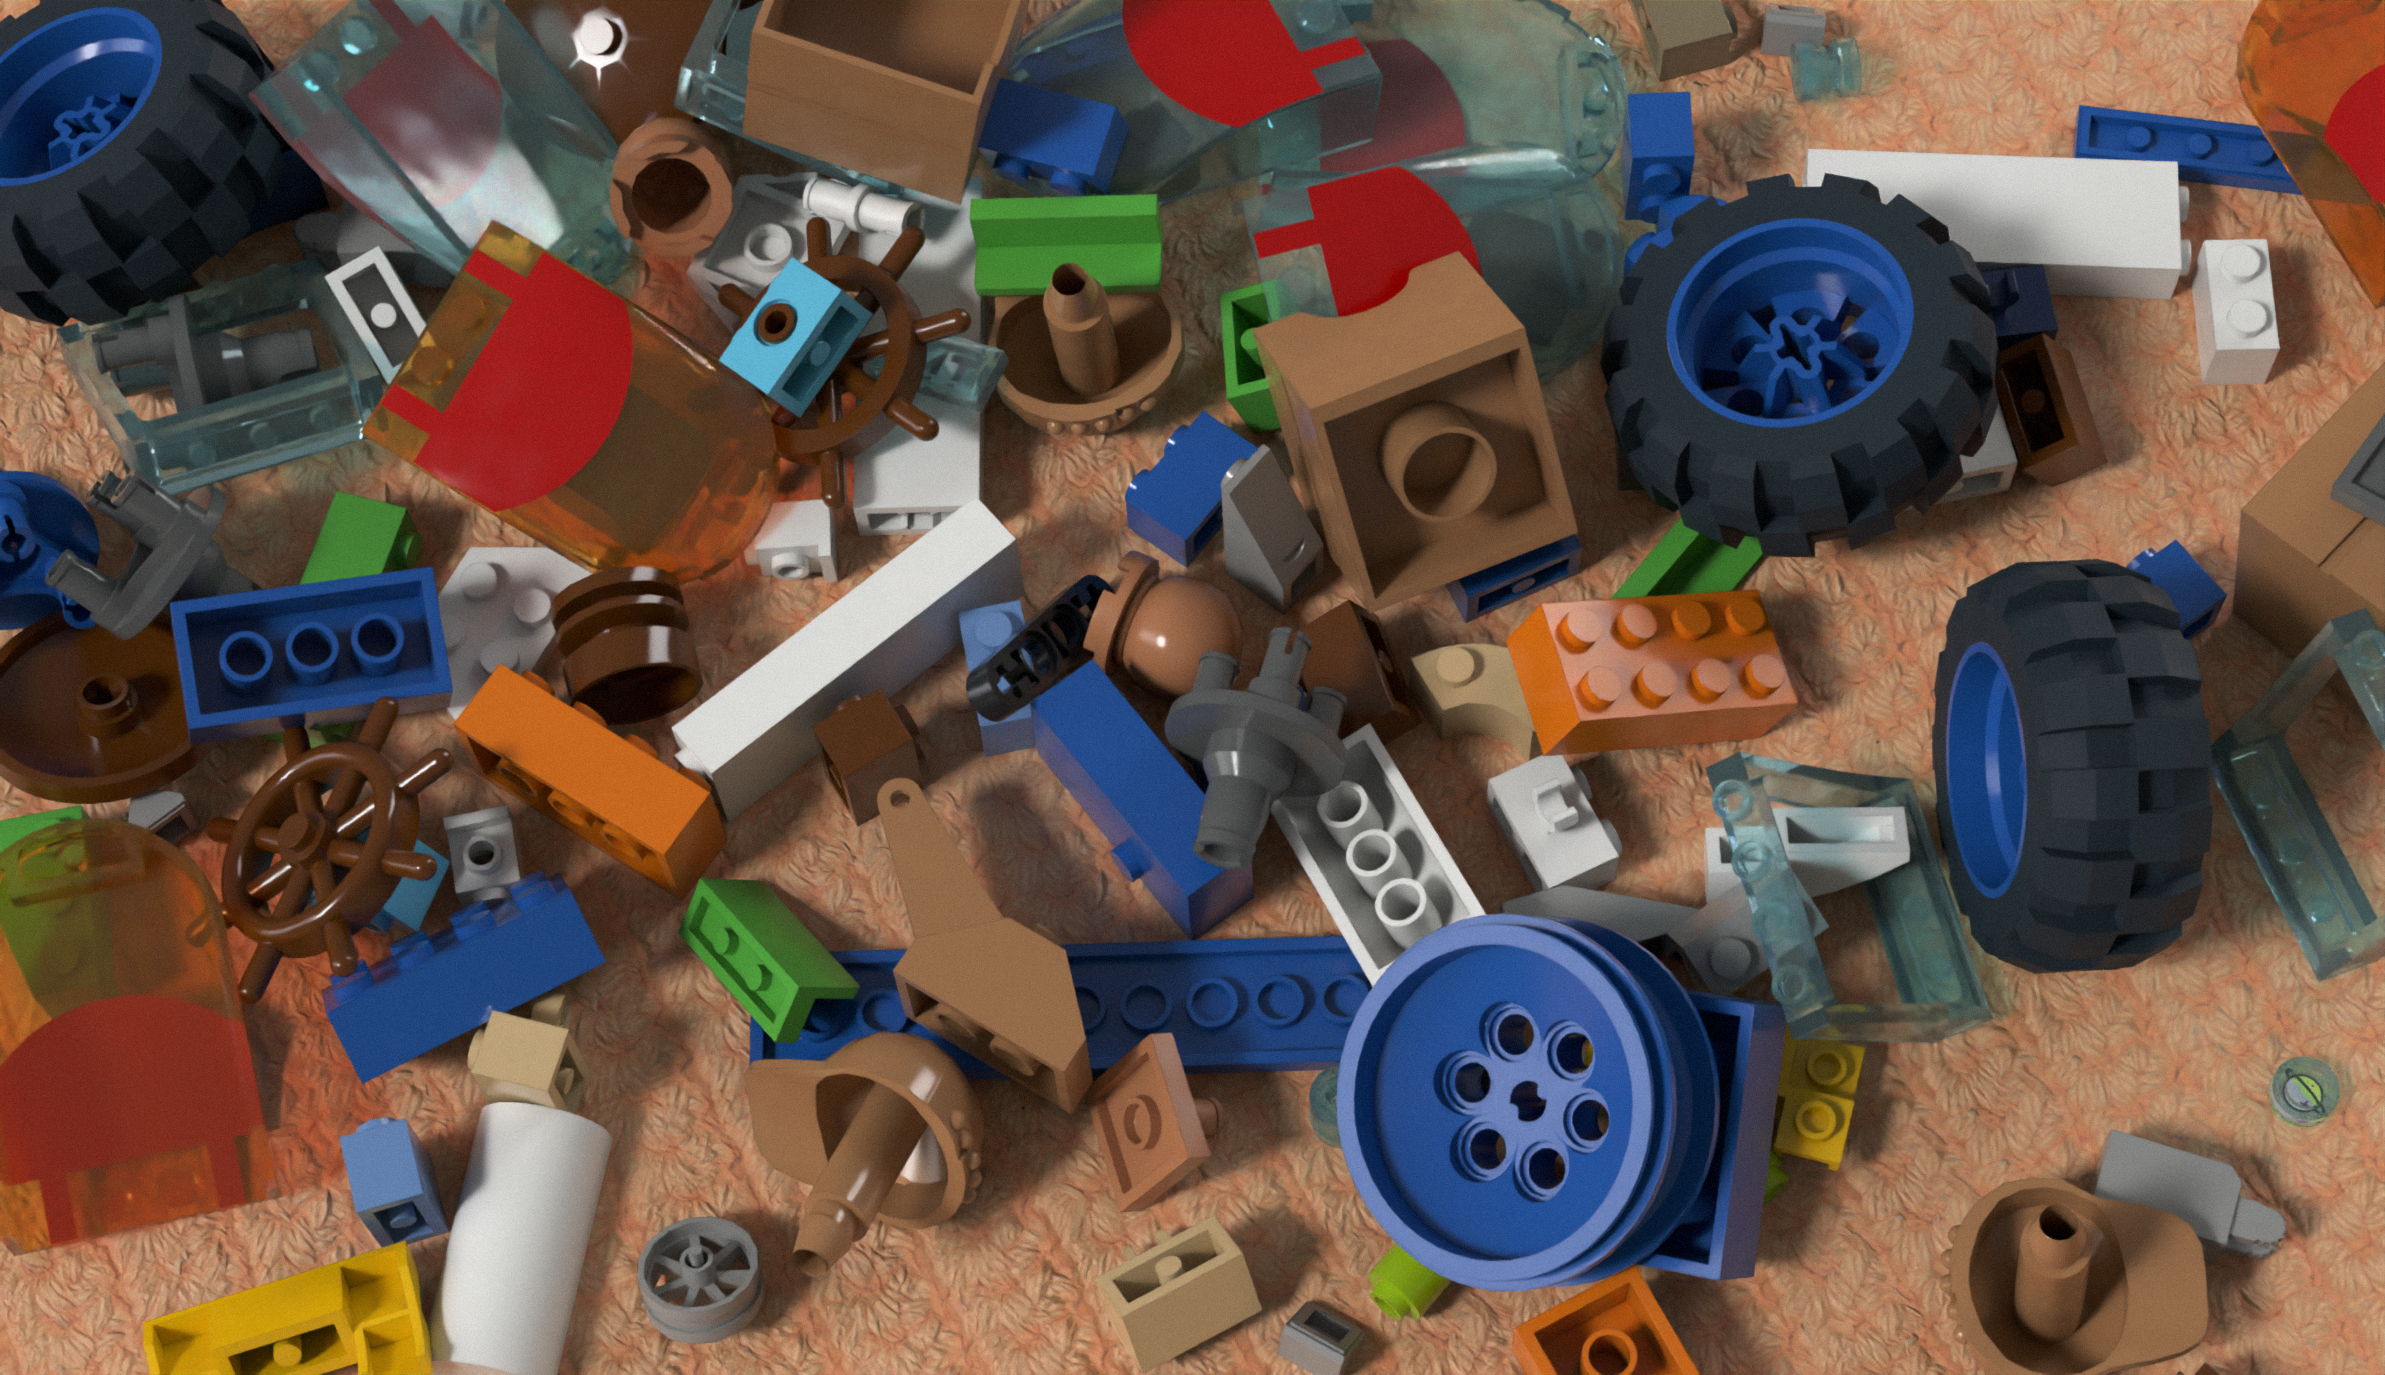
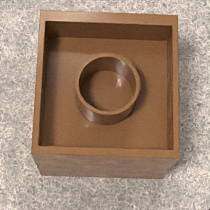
(882, 83)
(1418, 434)
(2306, 553)

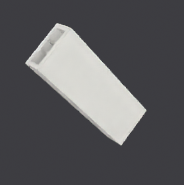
(2088, 221)
(906, 481)
(866, 641)

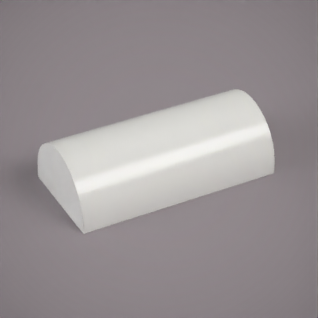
(1375, 857)
(517, 1242)

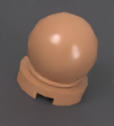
(671, 187)
(1161, 627)

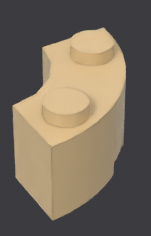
(1474, 693)

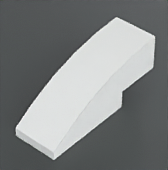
(1823, 845)

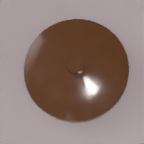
(618, 53)
(92, 712)

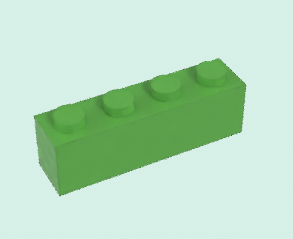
(357, 541)

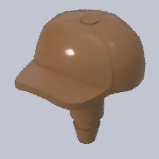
(1086, 355)
(859, 1123)
(2072, 1282)

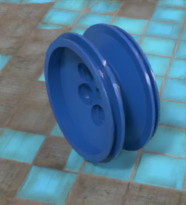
(1428, 1135)

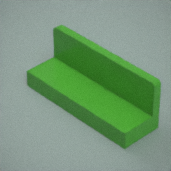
(1028, 238)
(1691, 564)
(762, 954)

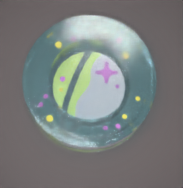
(2303, 1091)

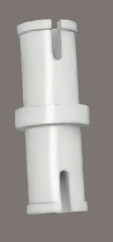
(861, 207)

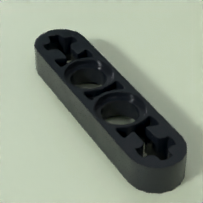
(1044, 647)

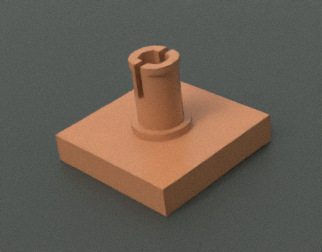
(1150, 1122)

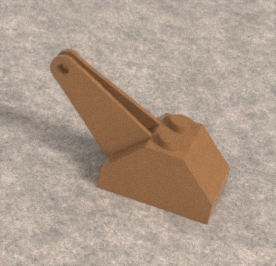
(977, 975)

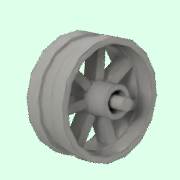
(686, 1254)

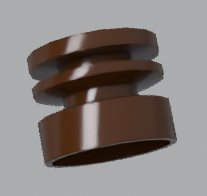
(626, 644)

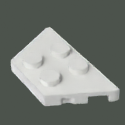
(758, 239)
(500, 614)

